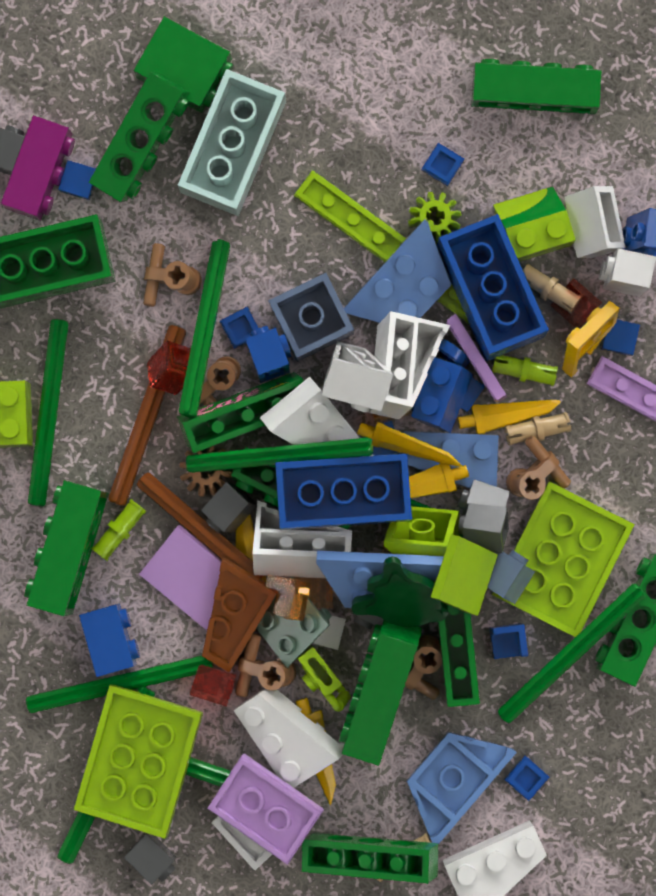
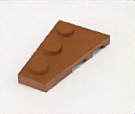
(236, 613)

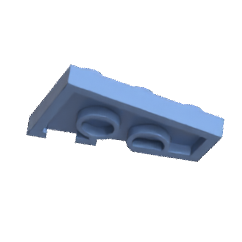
(473, 450)

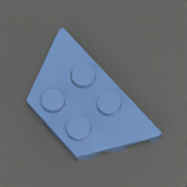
(406, 282)
(350, 570)
(454, 779)

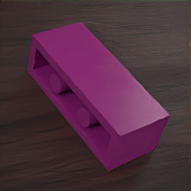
(38, 168)

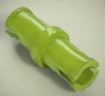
(525, 369)
(119, 530)

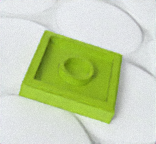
(464, 575)

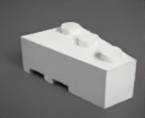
(406, 349)
(356, 378)
(307, 417)
(294, 550)
(286, 737)
(496, 863)

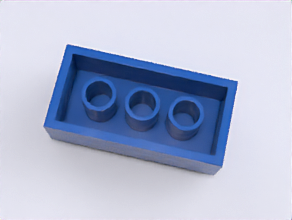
(492, 287)
(343, 491)

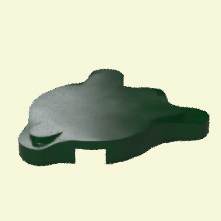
(400, 597)

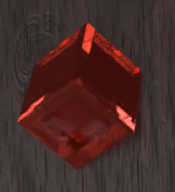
(584, 308)
(168, 367)
(213, 685)

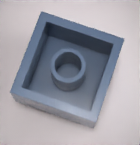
(311, 317)

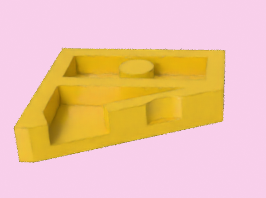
(589, 336)

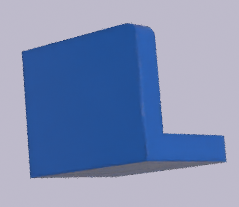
(508, 641)

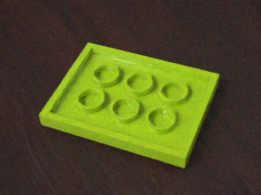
(572, 554)
(138, 761)

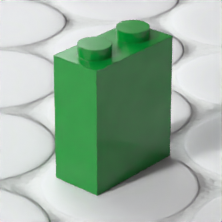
(185, 60)

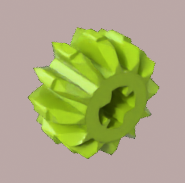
(442, 210)

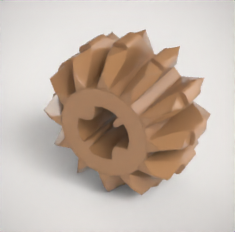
(198, 476)

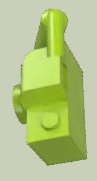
(321, 677)

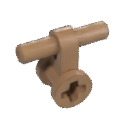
(170, 276)
(216, 382)
(536, 473)
(426, 665)
(263, 670)

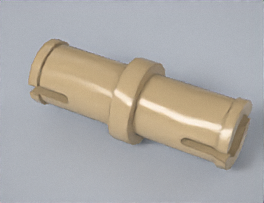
(551, 289)
(537, 427)

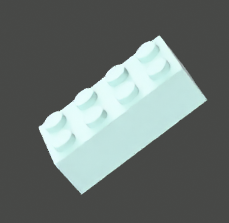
(232, 142)

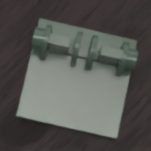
(293, 637)

